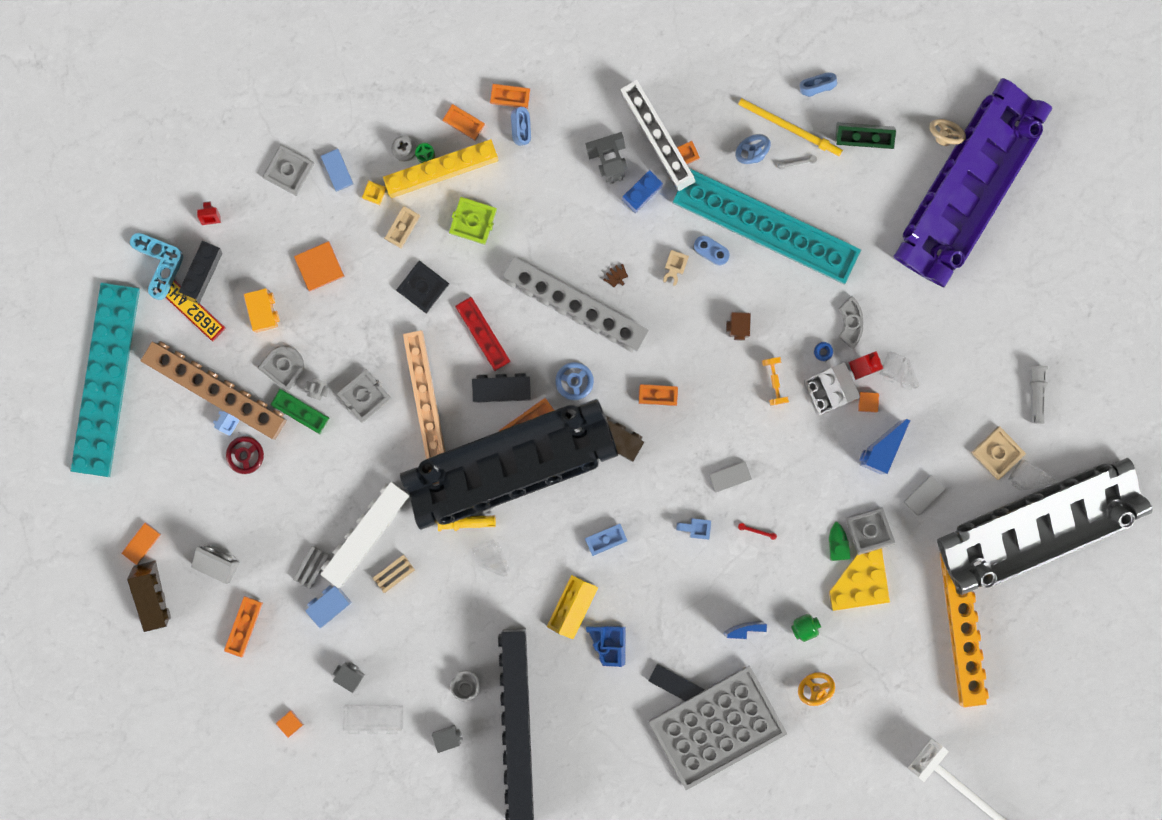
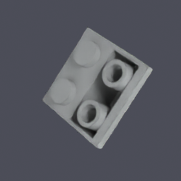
(832, 388)
(215, 564)

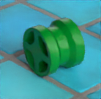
(423, 149)

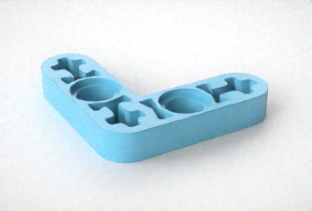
(166, 262)

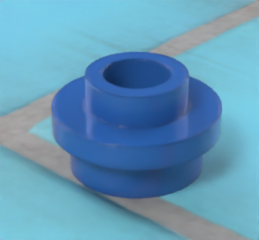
(829, 349)

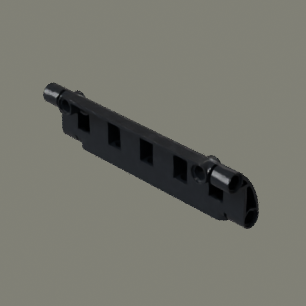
(509, 464)

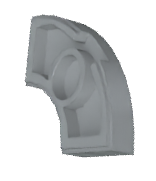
(853, 322)

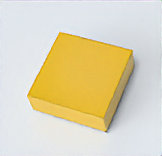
(374, 192)

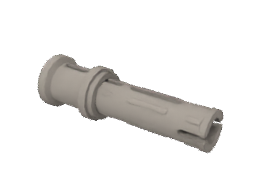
(1038, 384)

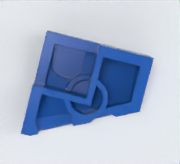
(609, 643)

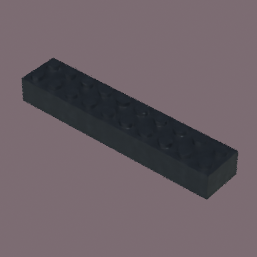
(517, 724)

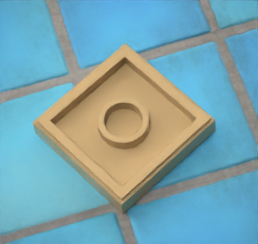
(998, 453)

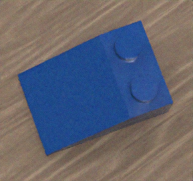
(882, 452)

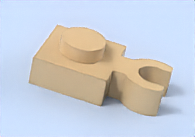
(676, 264)

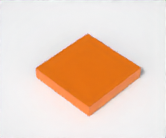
(319, 266)

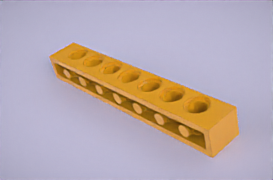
(967, 697)

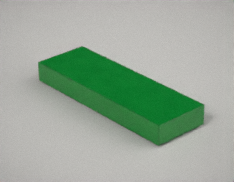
(300, 411)

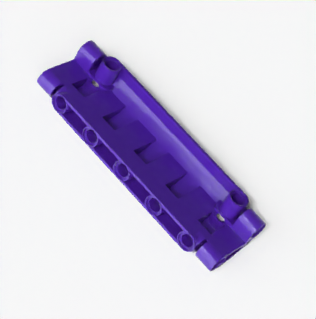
(972, 183)

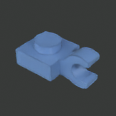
(698, 528)

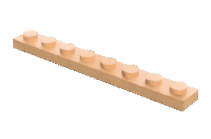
(424, 394)

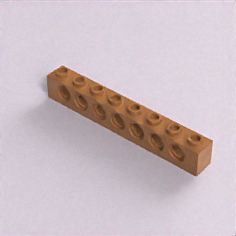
(153, 359)

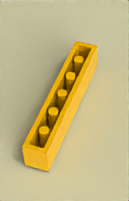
(440, 168)

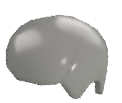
(465, 686)

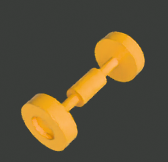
(775, 381)

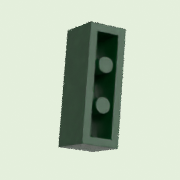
(865, 135)

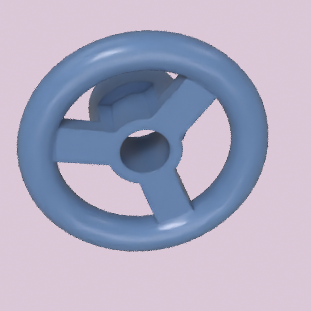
(755, 151)
(585, 371)

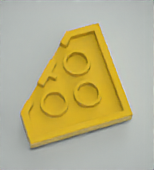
(861, 583)

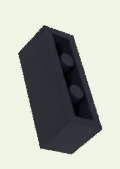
(200, 272)
(501, 388)

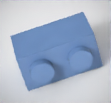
(328, 606)

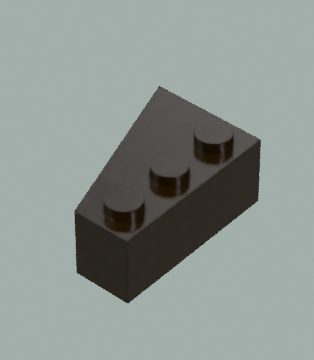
(627, 444)

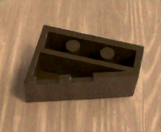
(148, 596)

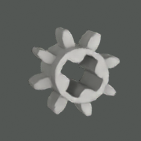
(316, 389)

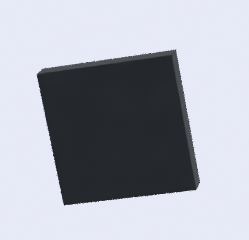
(422, 287)

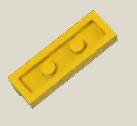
(572, 607)

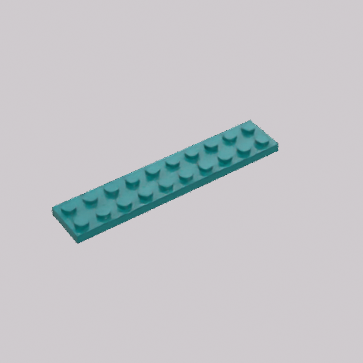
(768, 227)
(105, 380)

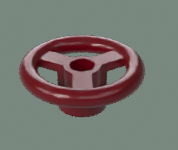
(231, 450)

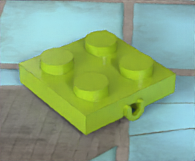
(472, 220)

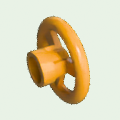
(818, 693)

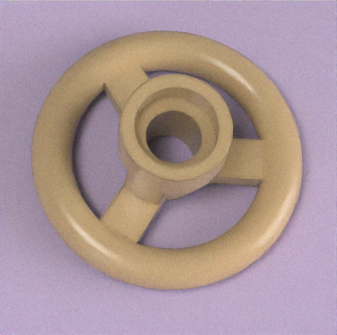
(946, 134)

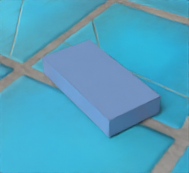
(337, 170)

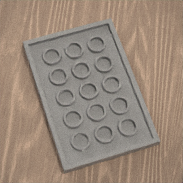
(717, 727)

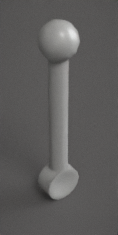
(812, 159)

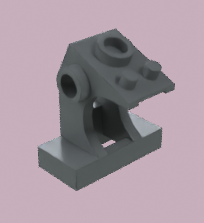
(613, 168)

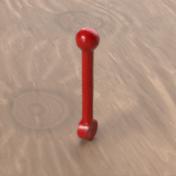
(742, 526)

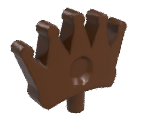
(617, 276)

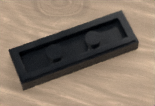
(674, 683)

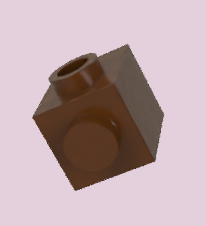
(739, 326)

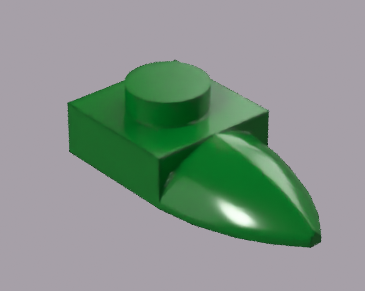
(838, 543)

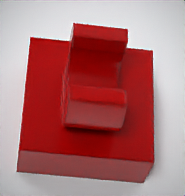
(208, 214)

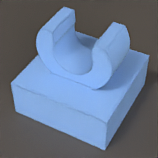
(226, 423)

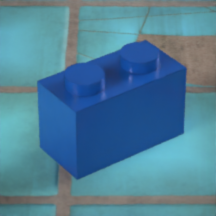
(642, 191)

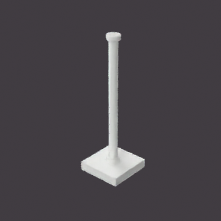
(929, 760)

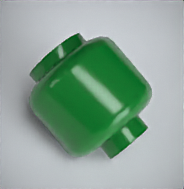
(806, 627)

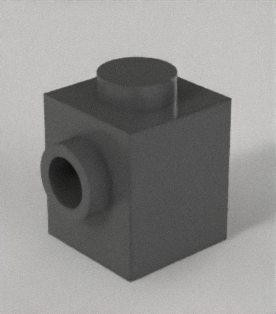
(348, 676)

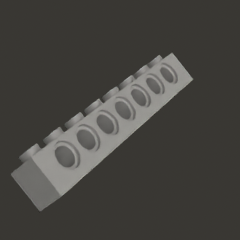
(518, 267)

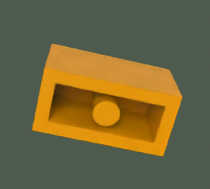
(261, 310)

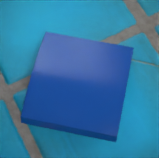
(740, 631)

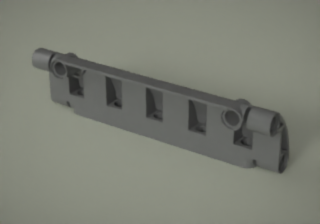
(1043, 526)

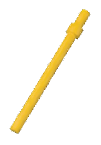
(823, 144)

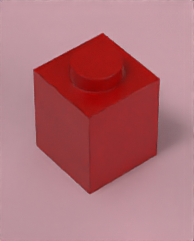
(866, 365)

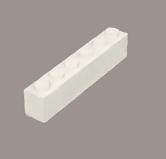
(657, 135)
(365, 535)

